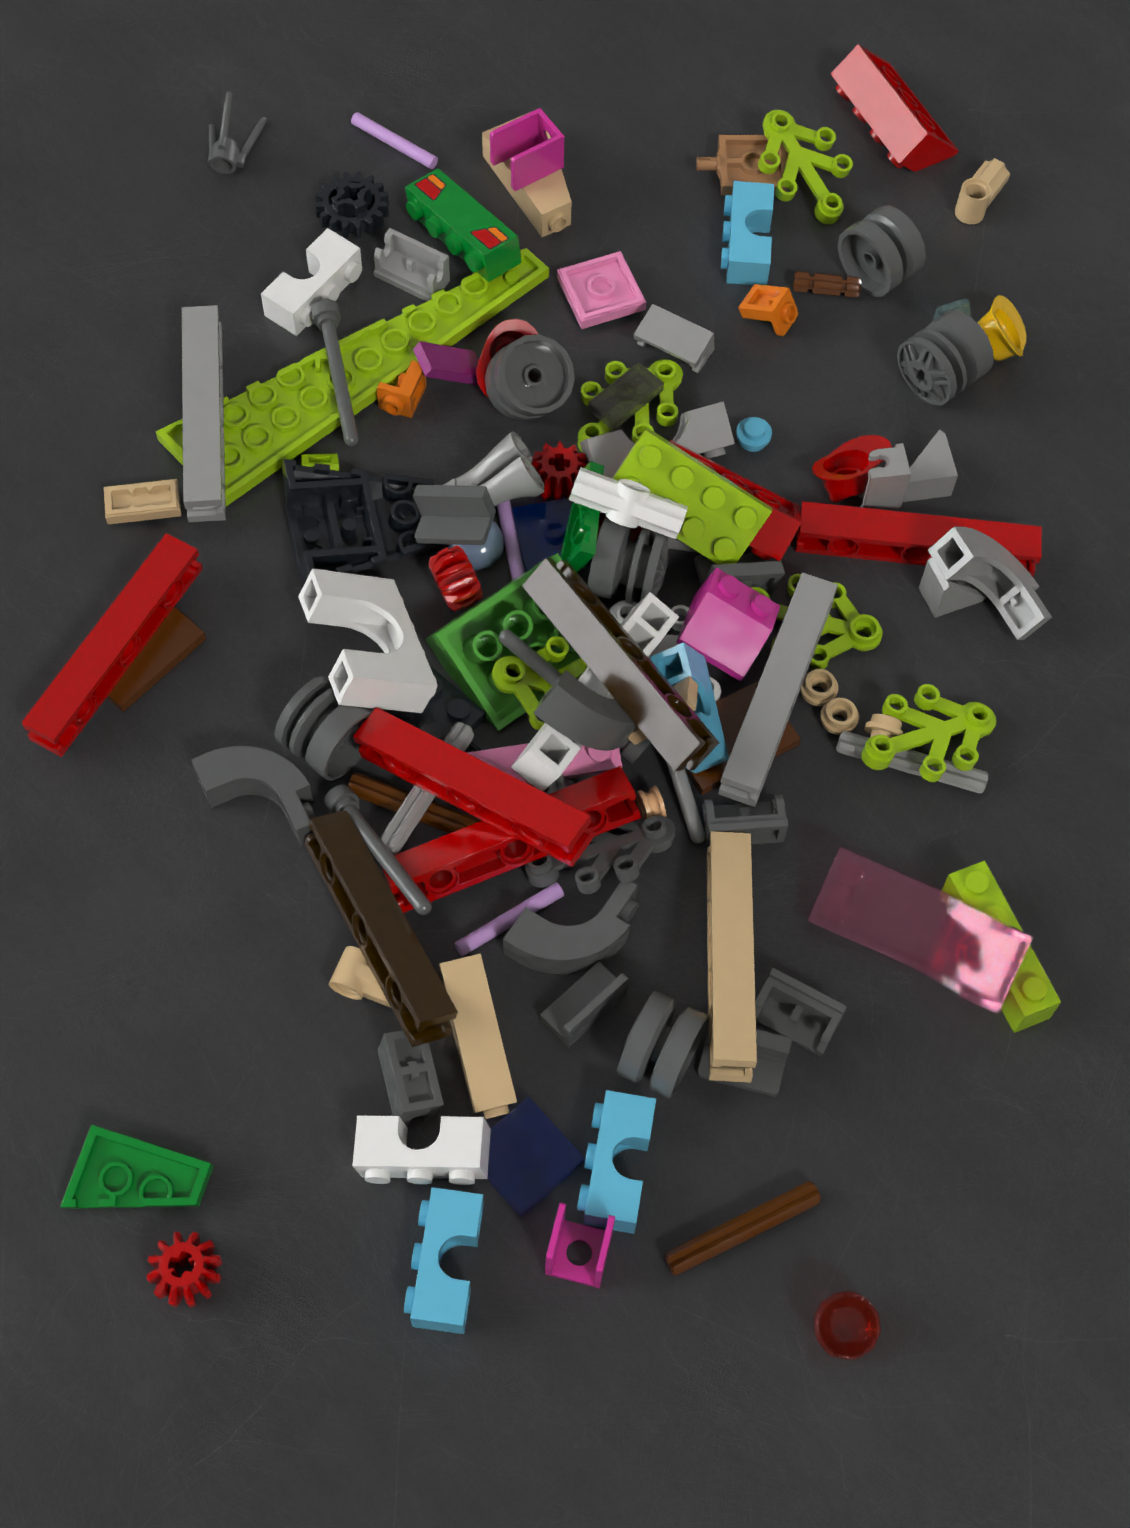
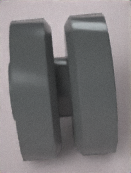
(882, 250)
(545, 365)
(657, 1042)

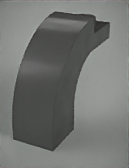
(584, 715)
(260, 772)
(573, 948)

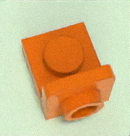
(772, 305)
(406, 394)

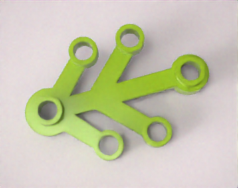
(803, 160)
(667, 404)
(846, 629)
(529, 679)
(971, 719)

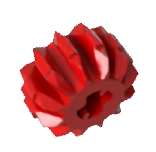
(558, 469)
(455, 578)
(177, 1256)

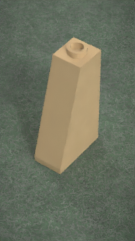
(544, 201)
(478, 1036)

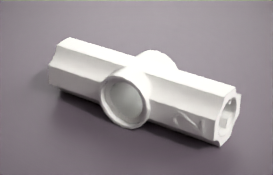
(628, 503)

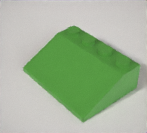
(472, 646)

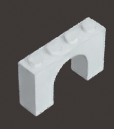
(372, 605)

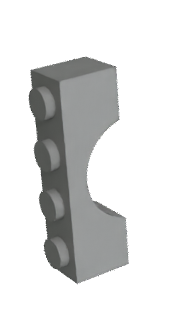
(700, 430)

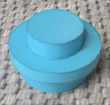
(753, 434)

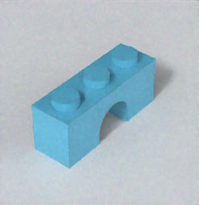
(747, 254)
(681, 663)
(622, 1124)
(449, 1221)

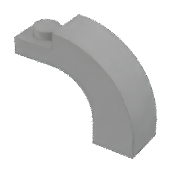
(996, 572)

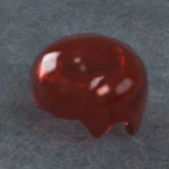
(846, 1325)

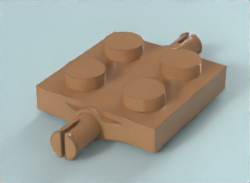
(739, 159)

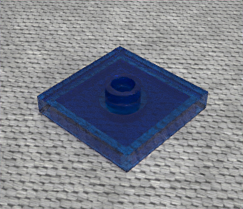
(541, 529)
(529, 1157)

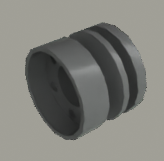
(945, 357)
(627, 562)
(321, 729)

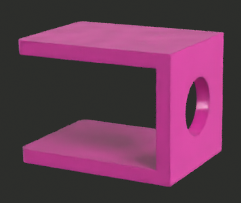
(529, 148)
(566, 1233)

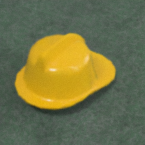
(1004, 329)

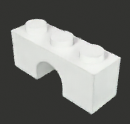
(334, 265)
(456, 1155)

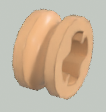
(650, 803)

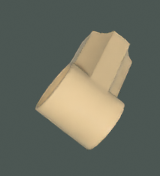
(980, 191)
(355, 979)

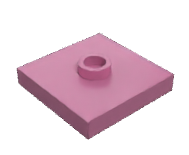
(601, 290)

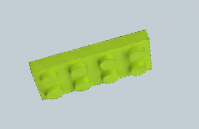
(719, 513)

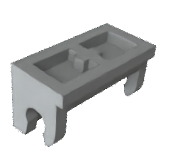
(411, 265)
(675, 337)
(887, 484)

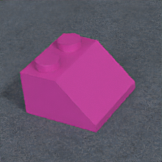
(728, 623)

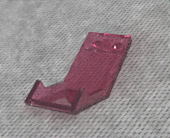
(921, 928)

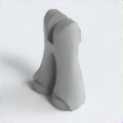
(505, 472)

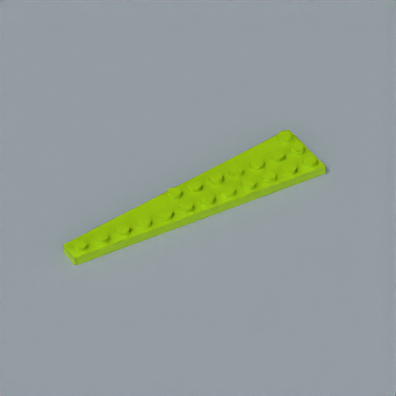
(300, 403)

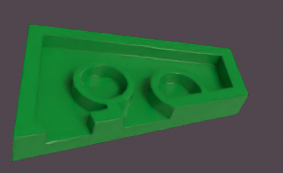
(581, 530)
(133, 1174)

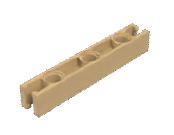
(730, 958)

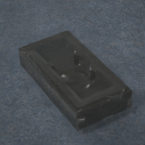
(626, 396)

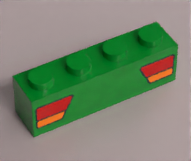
(463, 225)

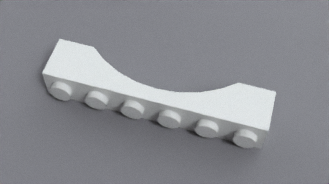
(551, 751)

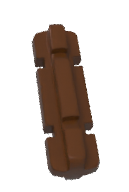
(827, 284)

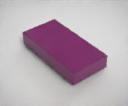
(447, 362)

